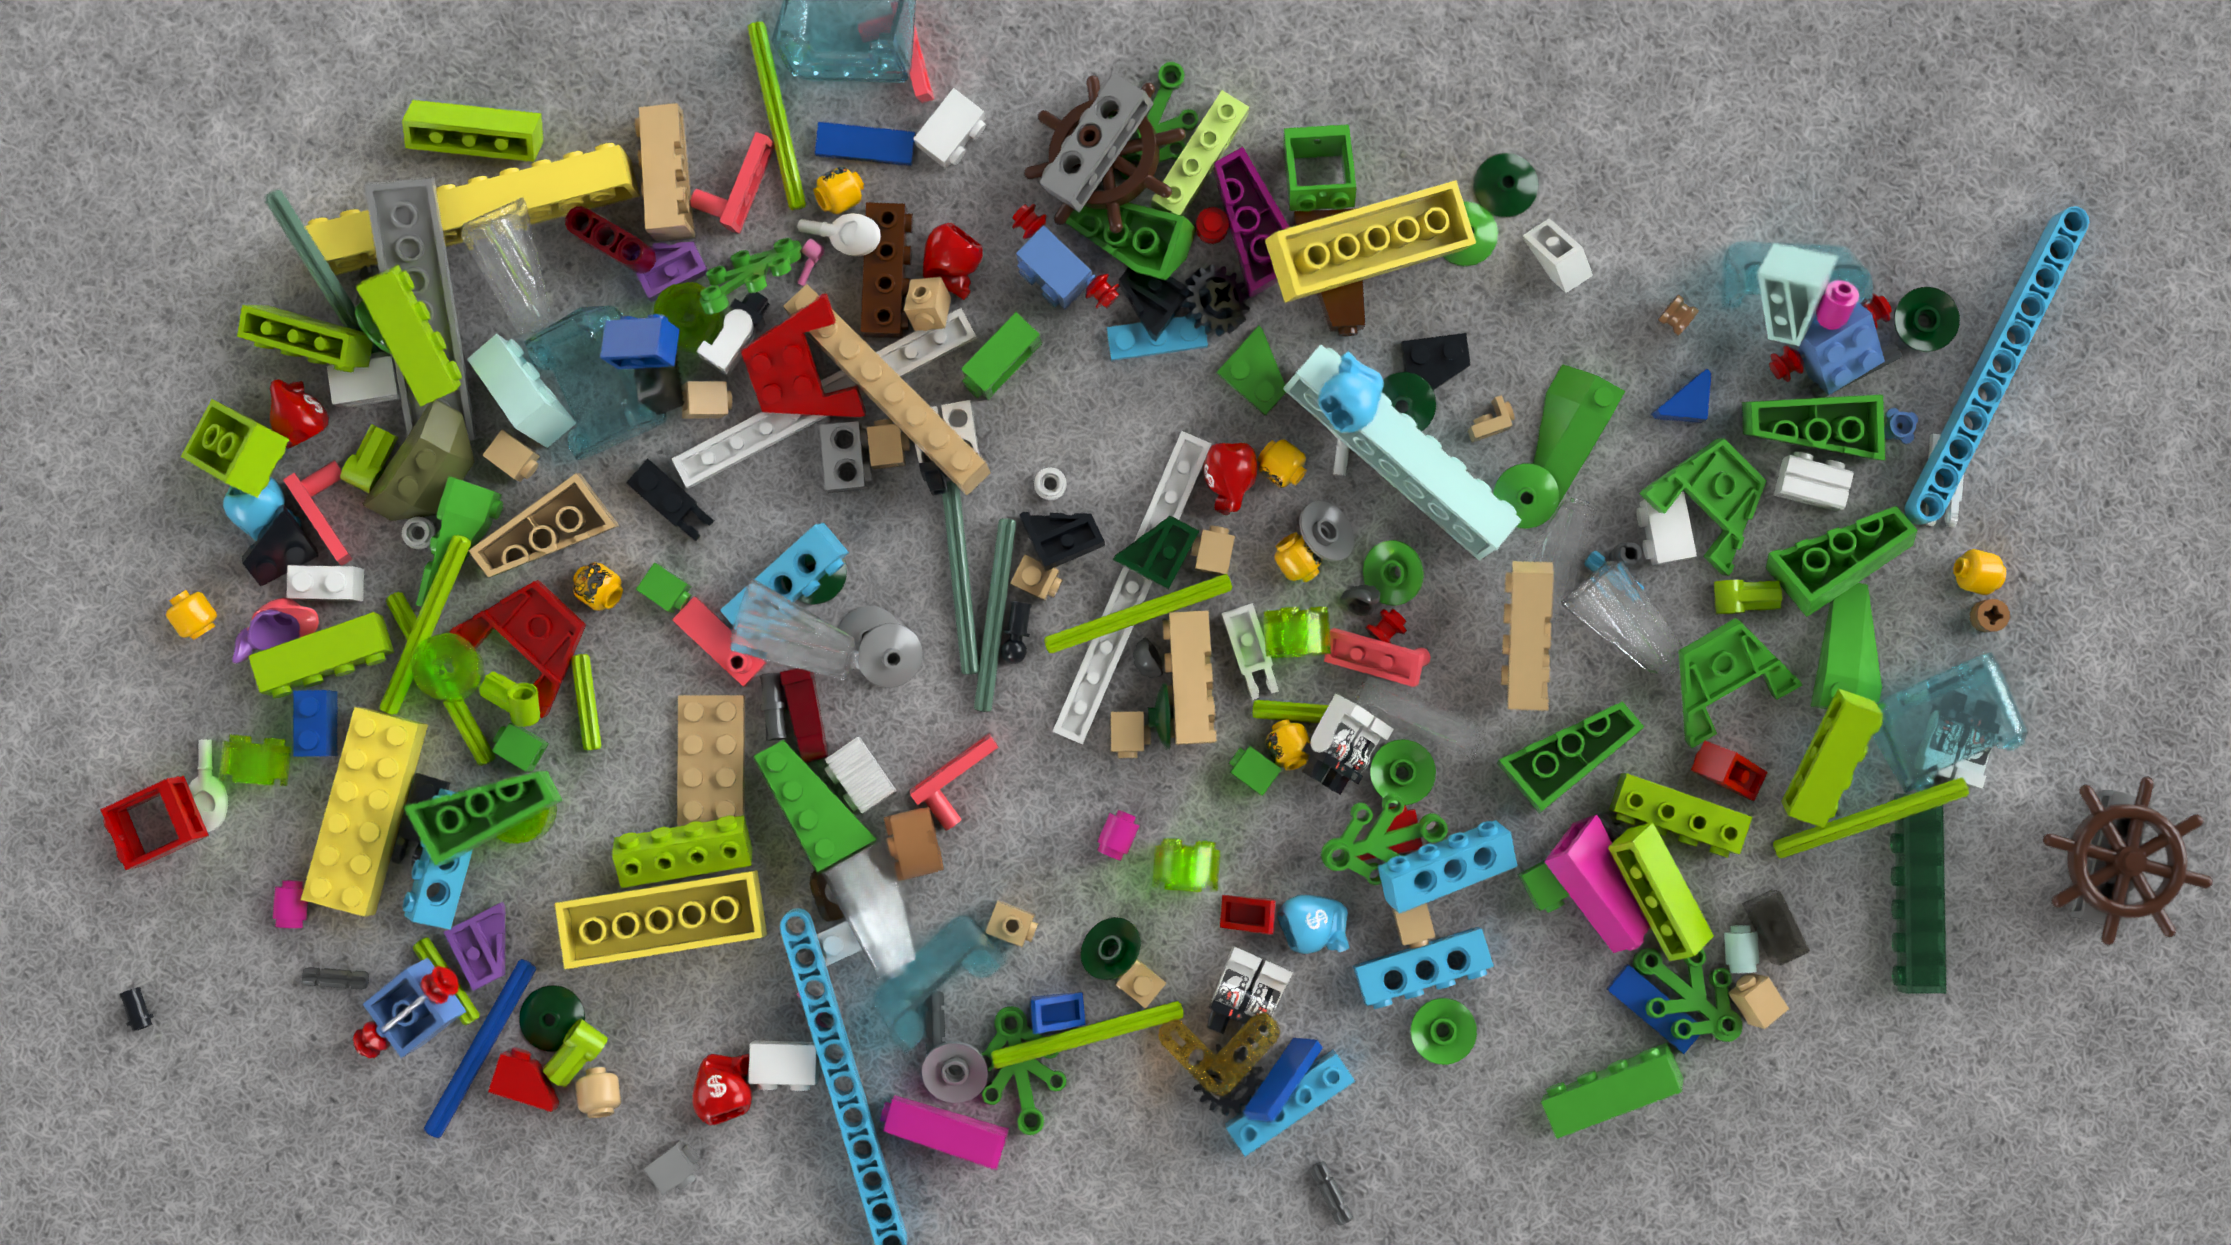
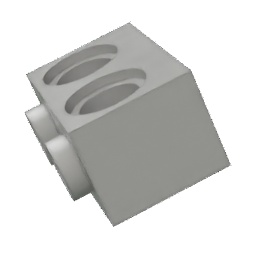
(835, 458)

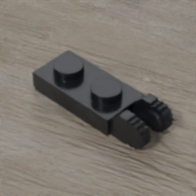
(667, 497)
(423, 789)

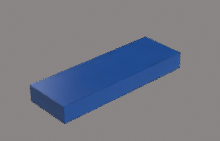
(865, 143)
(1635, 992)
(1282, 1079)

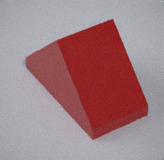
(1247, 914)

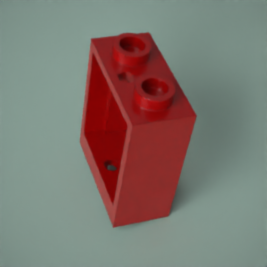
(182, 813)

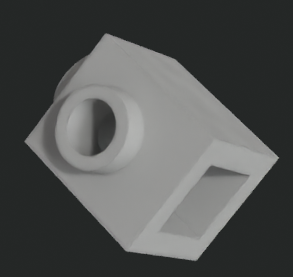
(673, 1168)

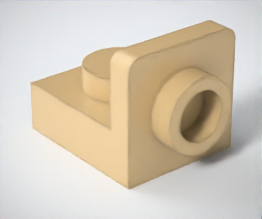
(1488, 426)
(1034, 580)
(1140, 983)

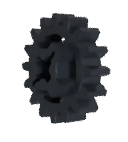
(1215, 300)
(1228, 1100)

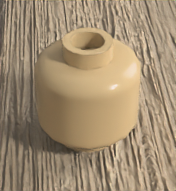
(598, 1093)

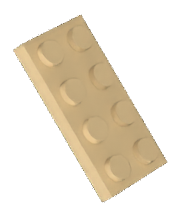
(710, 757)

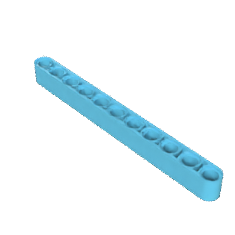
(2009, 357)
(844, 1066)

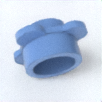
(1908, 421)

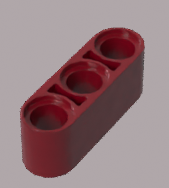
(599, 232)

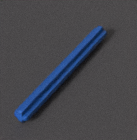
(480, 1048)

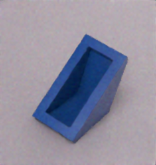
(1689, 403)
(1057, 1012)

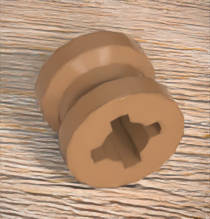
(1678, 315)
(1982, 616)

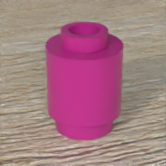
(1837, 304)
(1117, 835)
(288, 906)

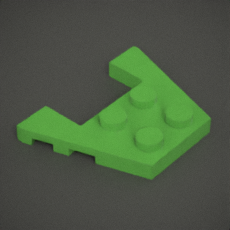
(1722, 487)
(1721, 665)

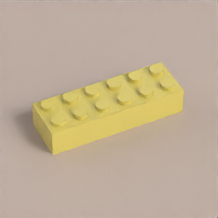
(1370, 241)
(364, 812)
(661, 919)

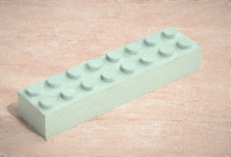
(1414, 464)

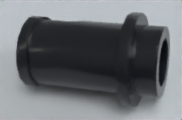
(136, 1009)

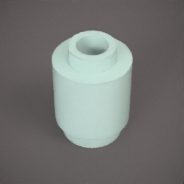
(1741, 949)

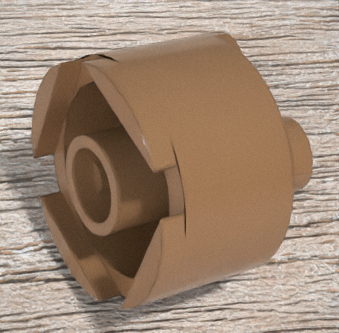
(913, 843)

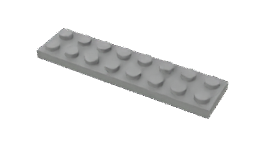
(411, 235)

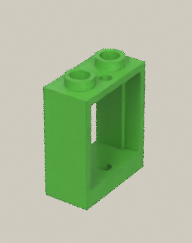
(1332, 141)
(1000, 357)

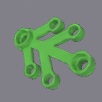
(1157, 111)
(748, 270)
(1377, 840)
(1693, 997)
(1020, 1069)

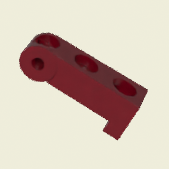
(805, 713)

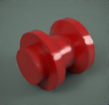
(1212, 225)
(1391, 623)

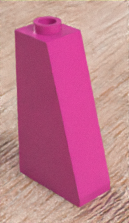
(1597, 885)
(945, 1131)

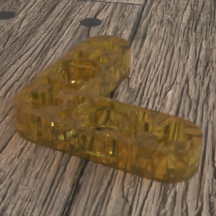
(1223, 1062)

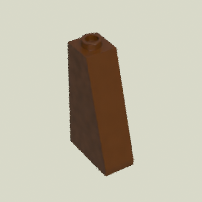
(1344, 304)

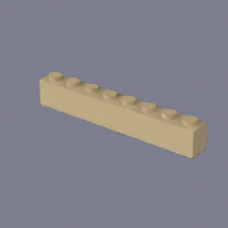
(895, 397)

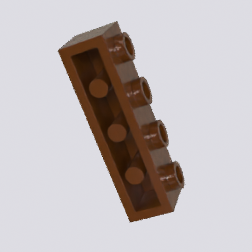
(885, 273)

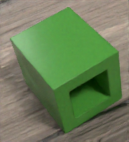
(665, 588)
(519, 746)
(1254, 769)
(1543, 887)

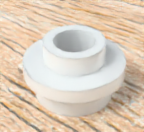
(1048, 473)
(409, 529)

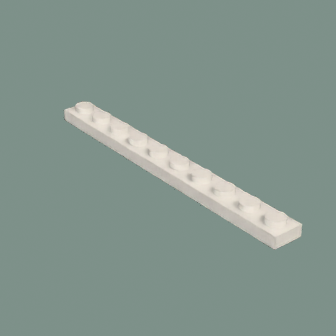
(769, 428)
(1129, 591)

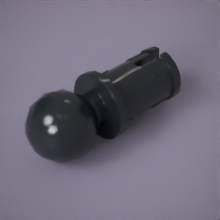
(1014, 649)

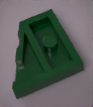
(1160, 551)

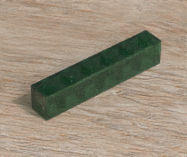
(1919, 902)

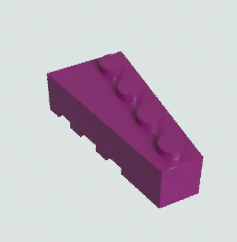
(1251, 218)

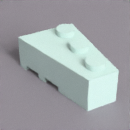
(1791, 290)
(520, 391)

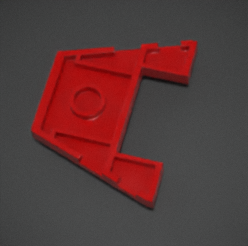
(786, 372)
(538, 628)

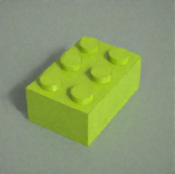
(235, 448)

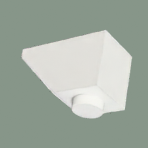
(1558, 255)

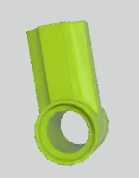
(367, 465)
(1740, 596)
(515, 698)
(580, 1045)

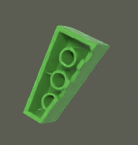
(1828, 423)
(1831, 564)
(1563, 759)
(815, 814)
(472, 817)
(1613, 1090)

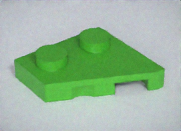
(1255, 373)

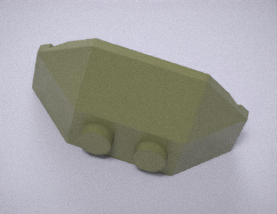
(421, 467)

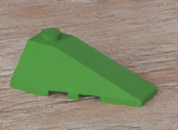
(1150, 238)
(1572, 422)
(464, 512)
(1848, 650)

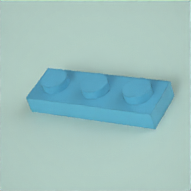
(1134, 341)

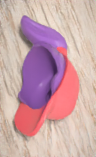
(274, 625)

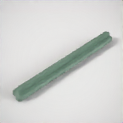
(313, 259)
(960, 580)
(995, 615)

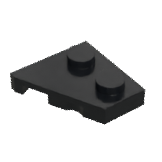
(1152, 299)
(1436, 357)
(1061, 536)
(277, 547)

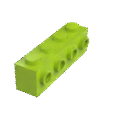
(473, 130)
(409, 335)
(305, 336)
(321, 654)
(1832, 758)
(1680, 814)
(682, 851)
(1661, 891)

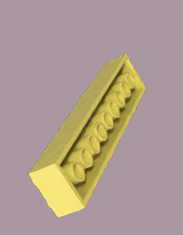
(547, 188)

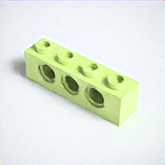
(1201, 153)

